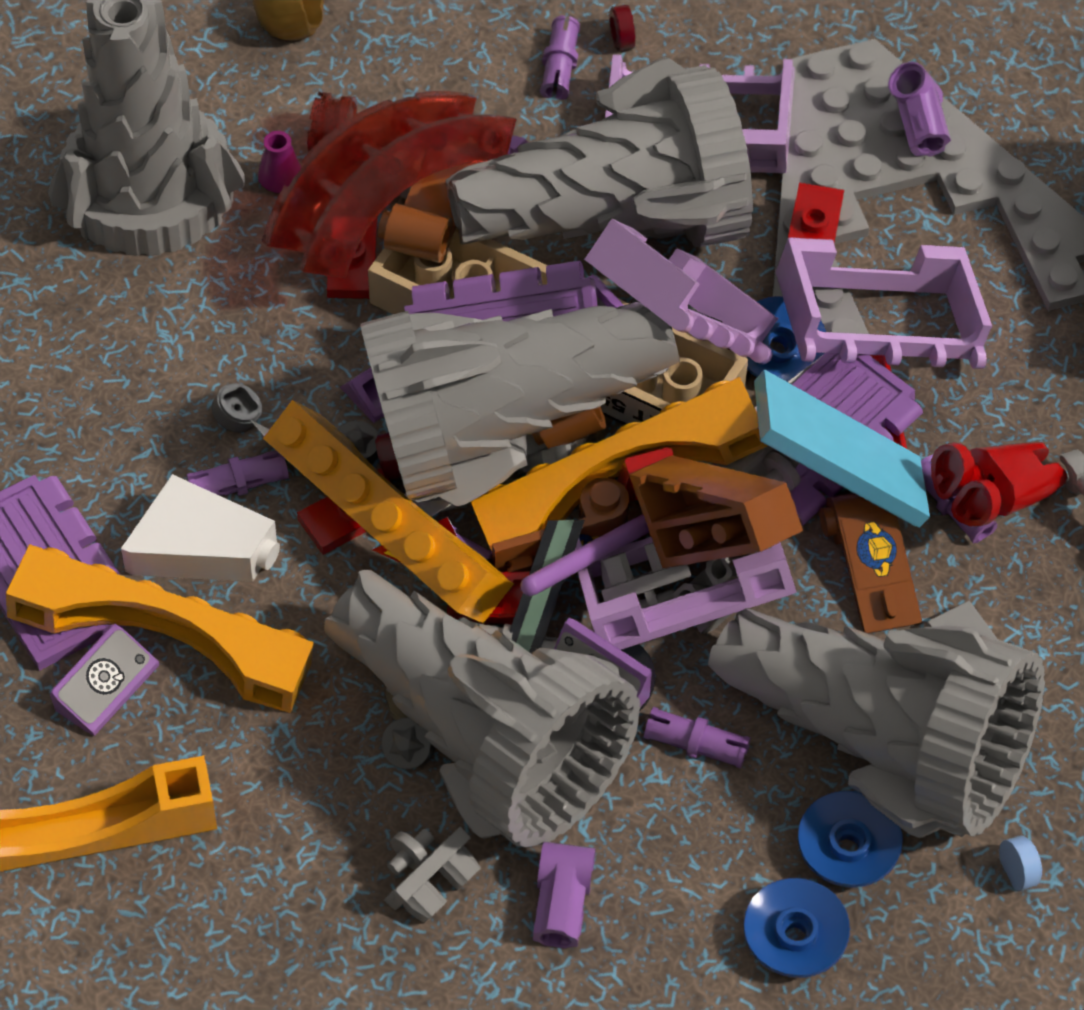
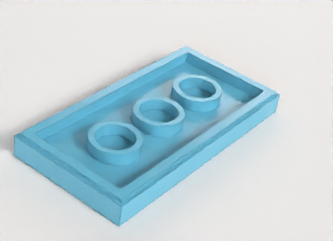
(840, 449)

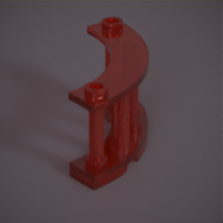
(370, 164)

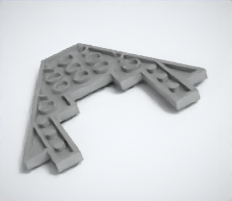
(854, 140)

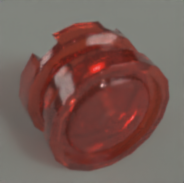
(328, 114)

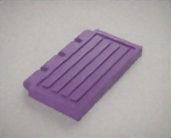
(520, 294)
(865, 394)
(32, 517)

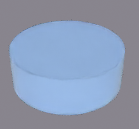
(1021, 862)

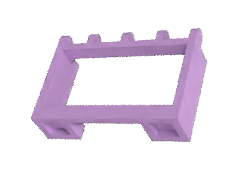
(765, 148)
(935, 270)
(682, 280)
(625, 624)

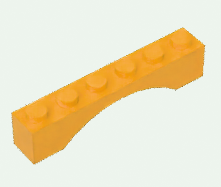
(708, 428)
(398, 524)
(68, 594)
(150, 807)

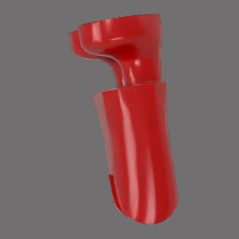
(993, 479)

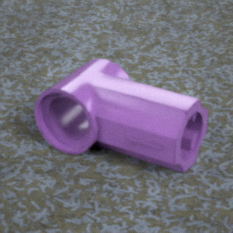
(920, 108)
(563, 883)

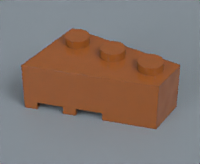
(711, 511)

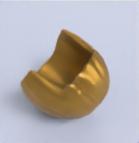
(289, 17)

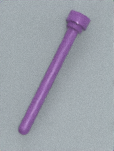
(584, 556)

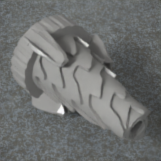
(144, 158)
(659, 164)
(471, 385)
(926, 706)
(525, 730)

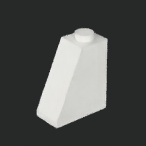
(199, 537)

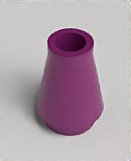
(278, 162)

